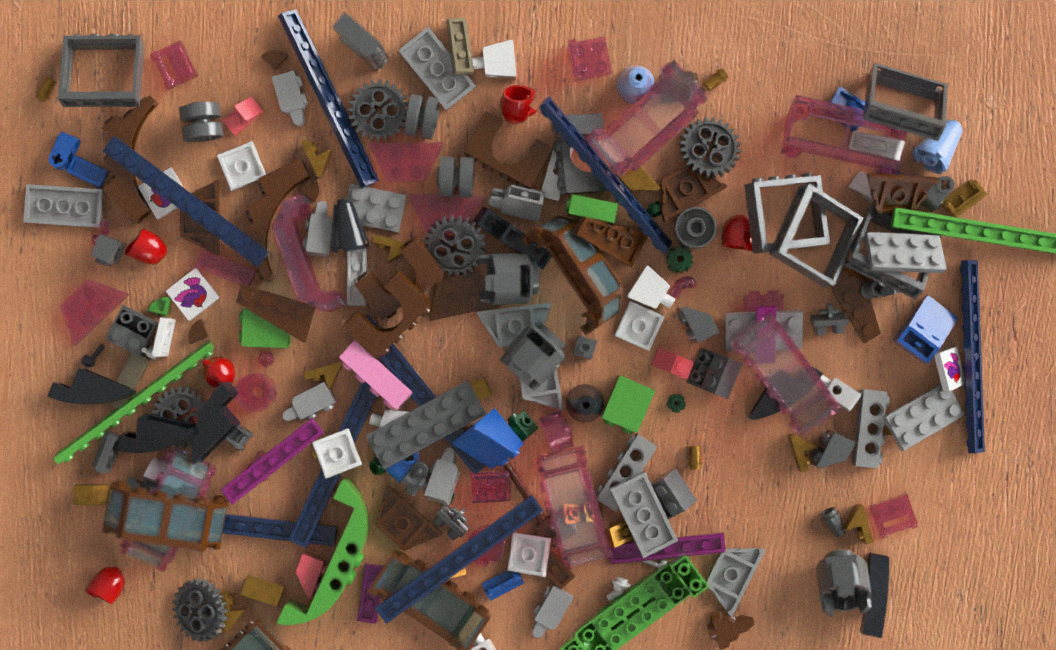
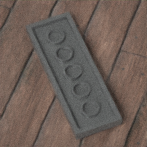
(425, 424)

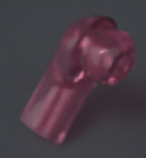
(104, 230)
(682, 283)

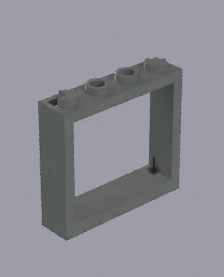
(100, 99)
(900, 118)
(756, 217)
(791, 222)
(892, 279)

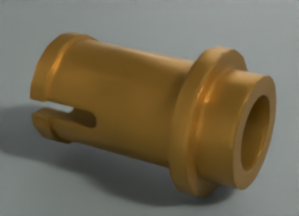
(716, 79)
(45, 89)
(695, 457)

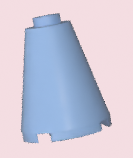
(629, 87)
(938, 154)

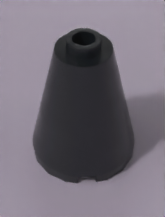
(347, 228)
(578, 396)

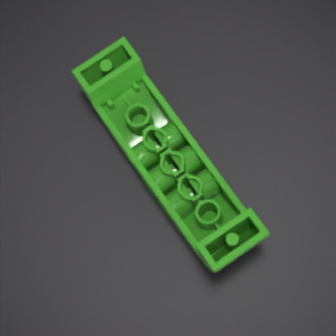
(328, 592)

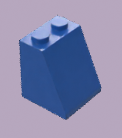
(490, 440)

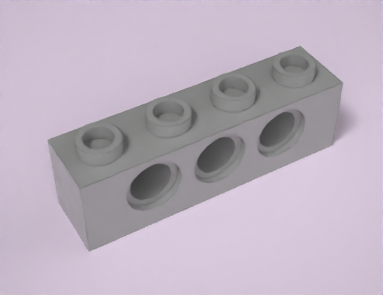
(862, 437)
(636, 466)

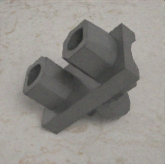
(829, 317)
(416, 478)
(454, 520)

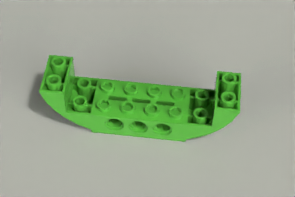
(638, 607)

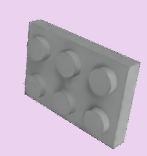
(378, 207)

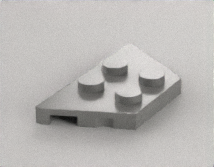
(509, 322)
(546, 394)
(732, 575)

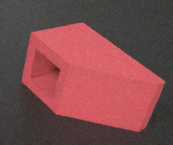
(309, 572)

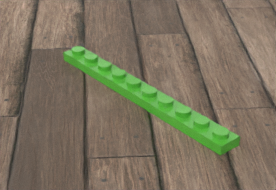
(973, 230)
(128, 407)

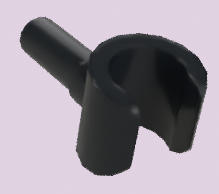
(90, 361)

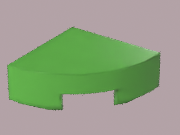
(160, 306)

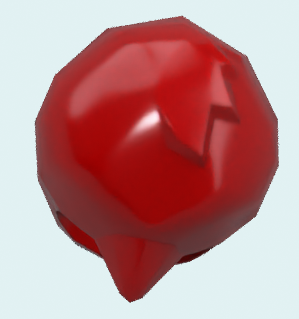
(516, 104)
(737, 233)
(147, 248)
(218, 371)
(107, 584)

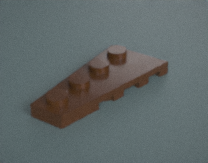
(612, 239)
(856, 307)
(283, 312)

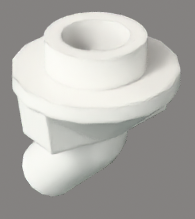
(620, 585)

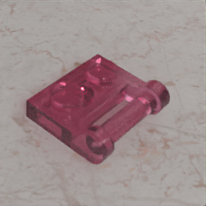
(179, 61)
(891, 510)

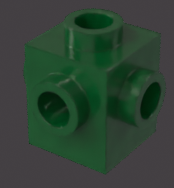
(672, 262)
(522, 425)

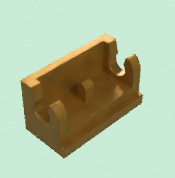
(963, 198)
(262, 590)

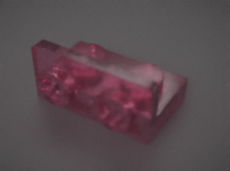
(754, 299)
(490, 487)

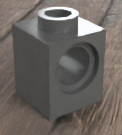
(585, 347)

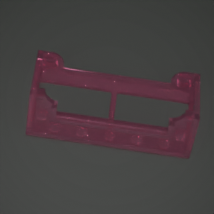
(804, 107)

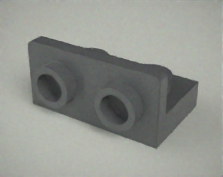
(106, 453)

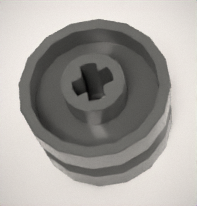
(424, 117)

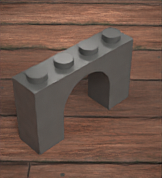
(361, 42)
(571, 178)

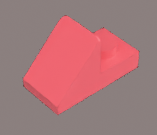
(243, 115)
(672, 363)

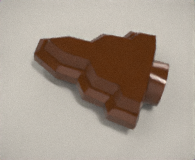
(727, 628)

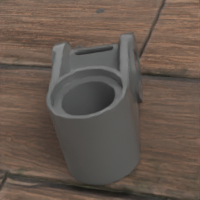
(936, 194)
(875, 289)
(236, 435)

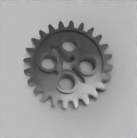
(367, 98)
(726, 154)
(461, 231)
(173, 402)
(200, 610)

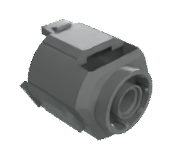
(509, 278)
(534, 352)
(843, 582)

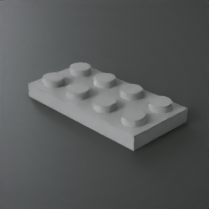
(435, 69)
(63, 206)
(905, 252)
(740, 321)
(923, 416)
(643, 514)

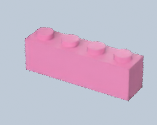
(376, 375)

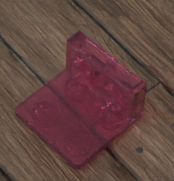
(589, 58)

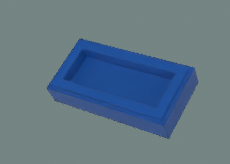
(87, 171)

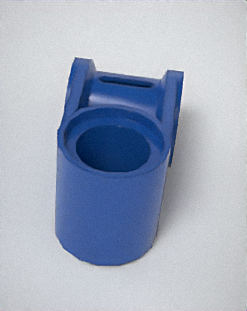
(64, 148)
(401, 469)

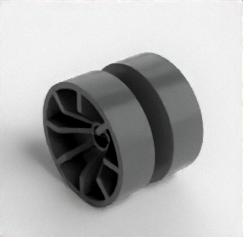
(200, 116)
(450, 177)
(694, 228)

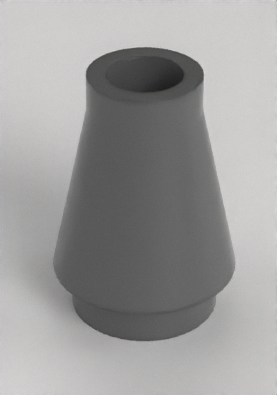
(833, 521)

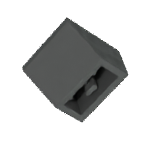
(699, 324)
(132, 331)
(714, 373)
(832, 450)
(673, 493)

